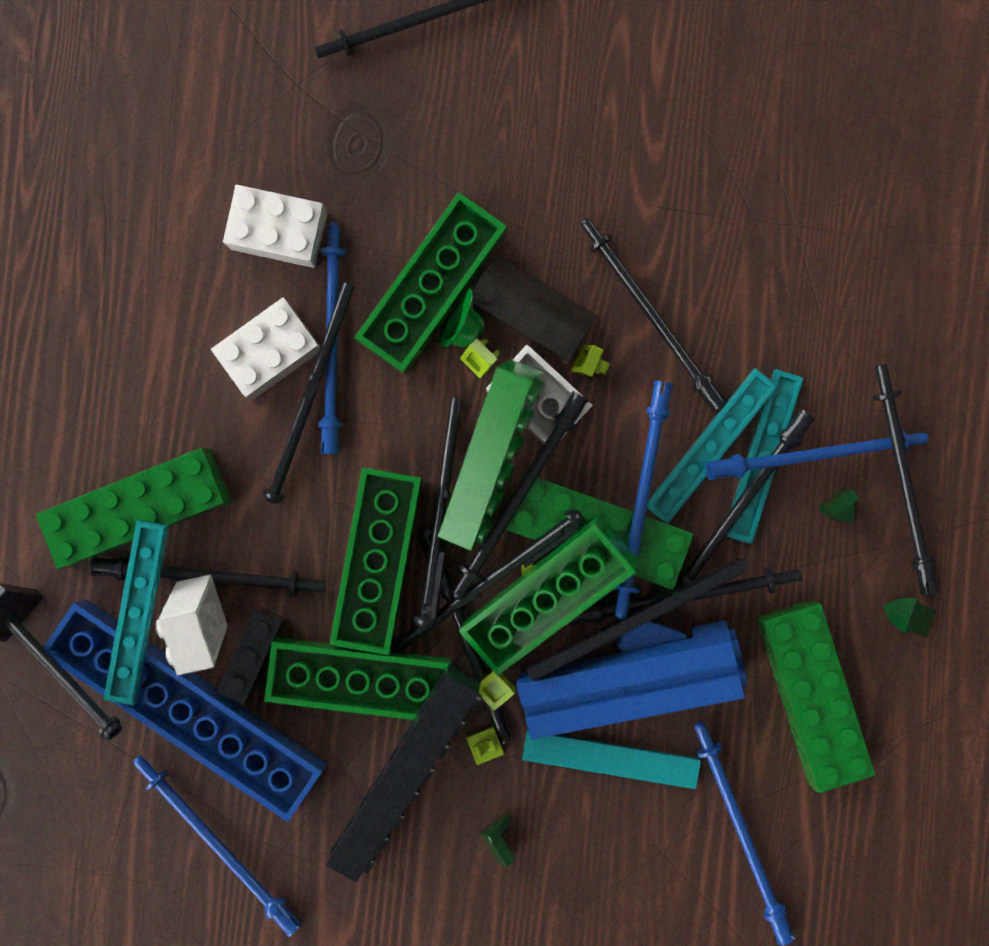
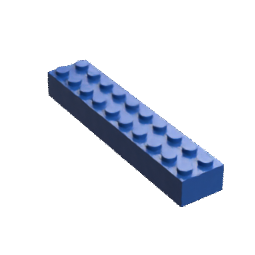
(192, 714)

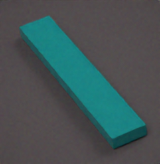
(773, 418)
(711, 445)
(136, 612)
(613, 759)

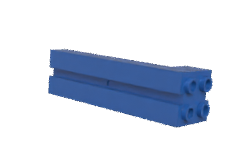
(636, 683)

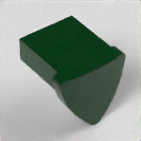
(840, 506)
(910, 615)
(495, 843)

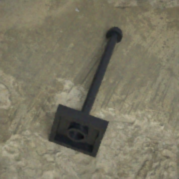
(15, 606)

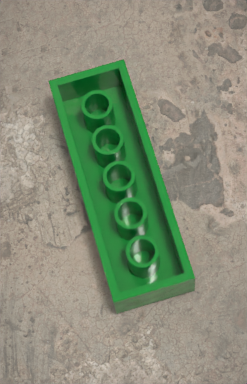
(431, 283)
(490, 454)
(108, 515)
(661, 545)
(376, 561)
(549, 595)
(350, 678)
(815, 696)

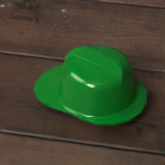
(462, 324)

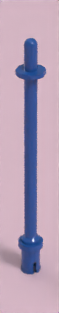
(657, 413)
(330, 422)
(738, 466)
(274, 906)
(774, 911)

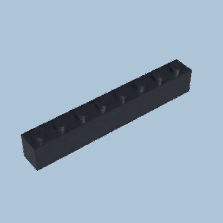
(404, 772)

